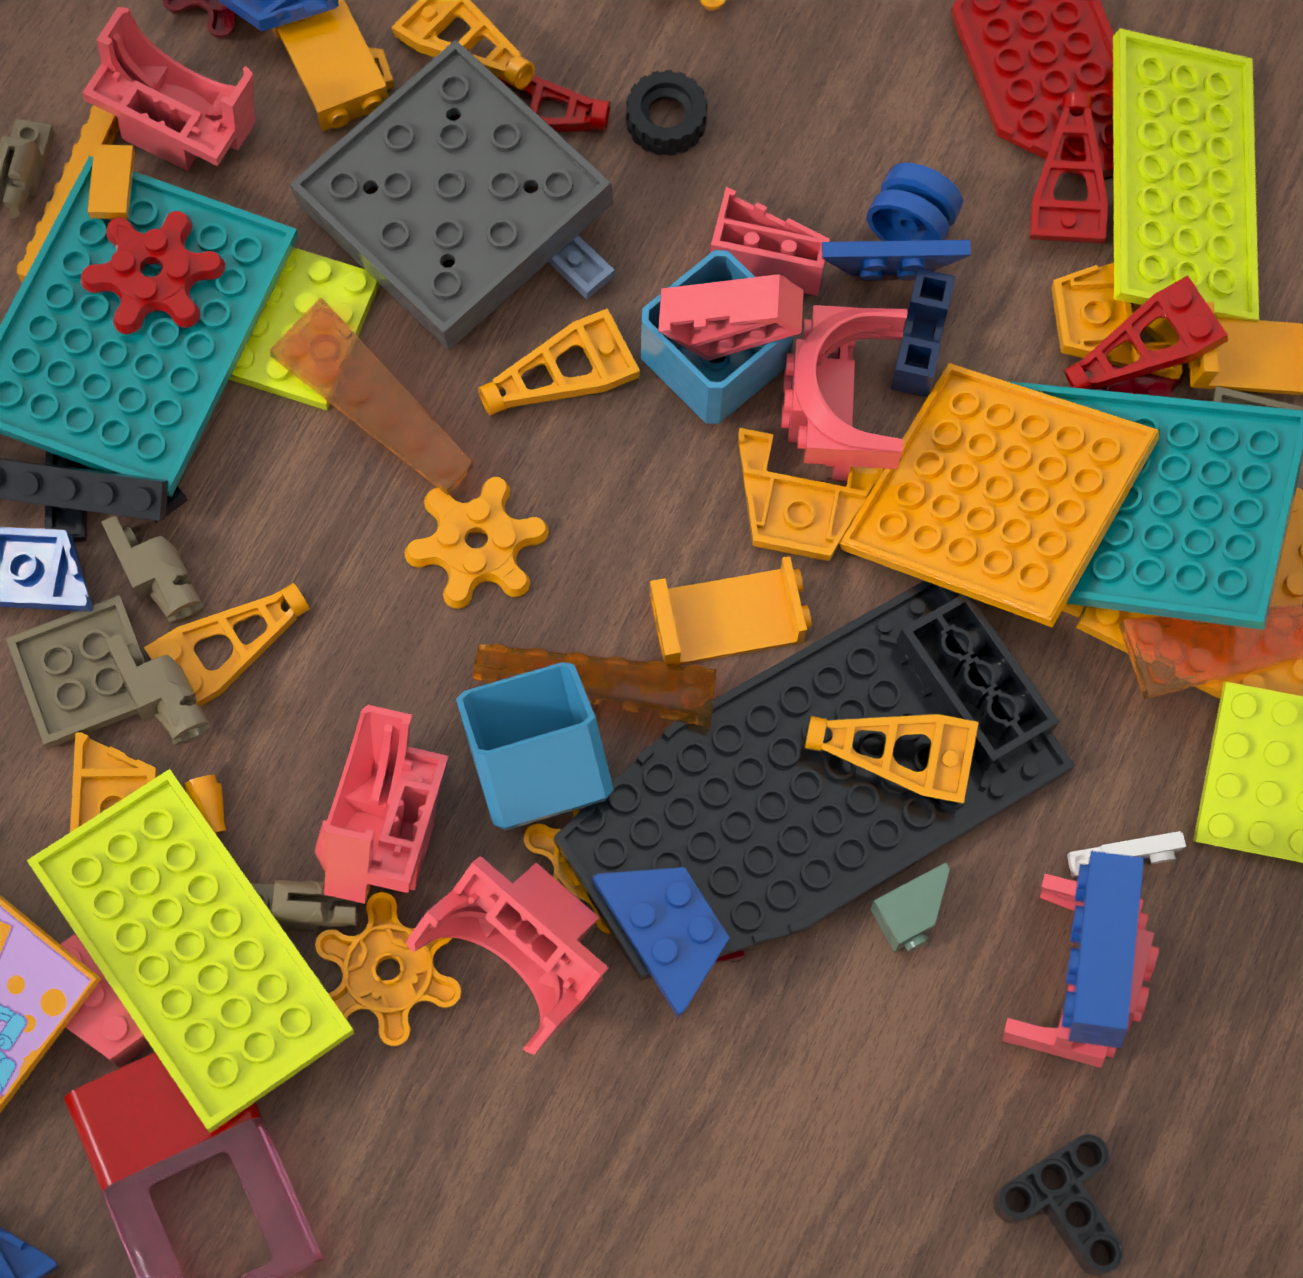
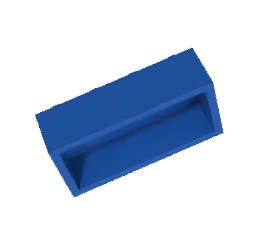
(1106, 949)

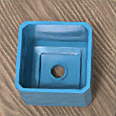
(707, 387)
(535, 745)

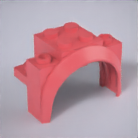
(165, 103)
(822, 389)
(380, 809)
(532, 928)
(1055, 1040)

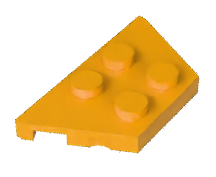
(103, 778)

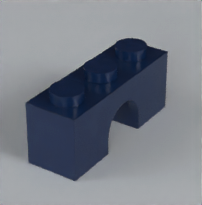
(923, 332)

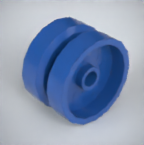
(914, 205)

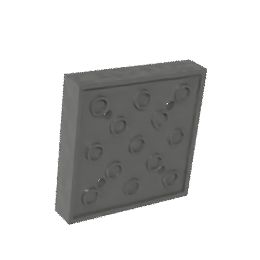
(452, 194)

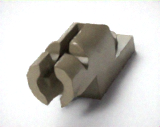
(23, 163)
(155, 572)
(159, 691)
(304, 905)

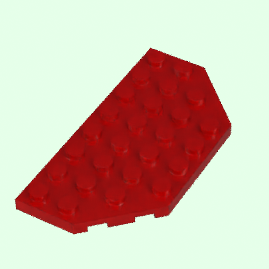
(1032, 56)

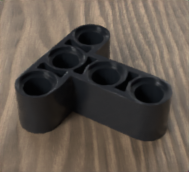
(1070, 1192)

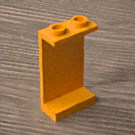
(334, 66)
(1254, 359)
(730, 615)

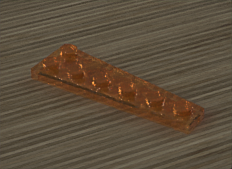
(352, 379)
(1188, 653)
(675, 690)

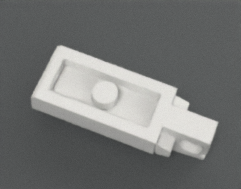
(1157, 848)

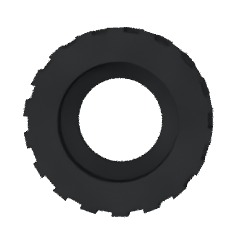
(663, 86)

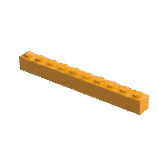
(98, 131)

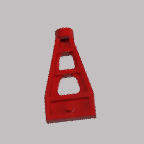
(577, 107)
(1071, 219)
(1188, 316)

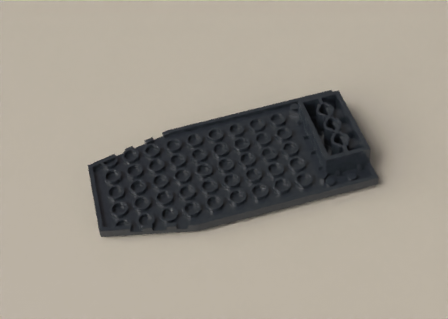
(794, 831)

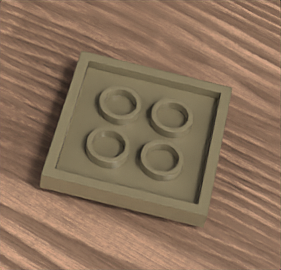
(71, 672)

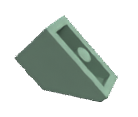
(911, 909)

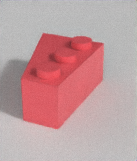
(769, 244)
(731, 314)
(102, 1018)

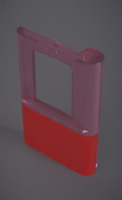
(145, 1131)

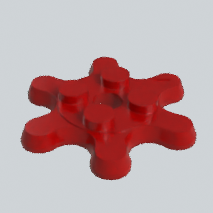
(164, 292)

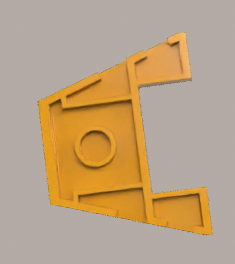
(1089, 314)
(797, 512)

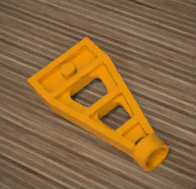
(430, 17)
(604, 348)
(182, 640)
(948, 758)

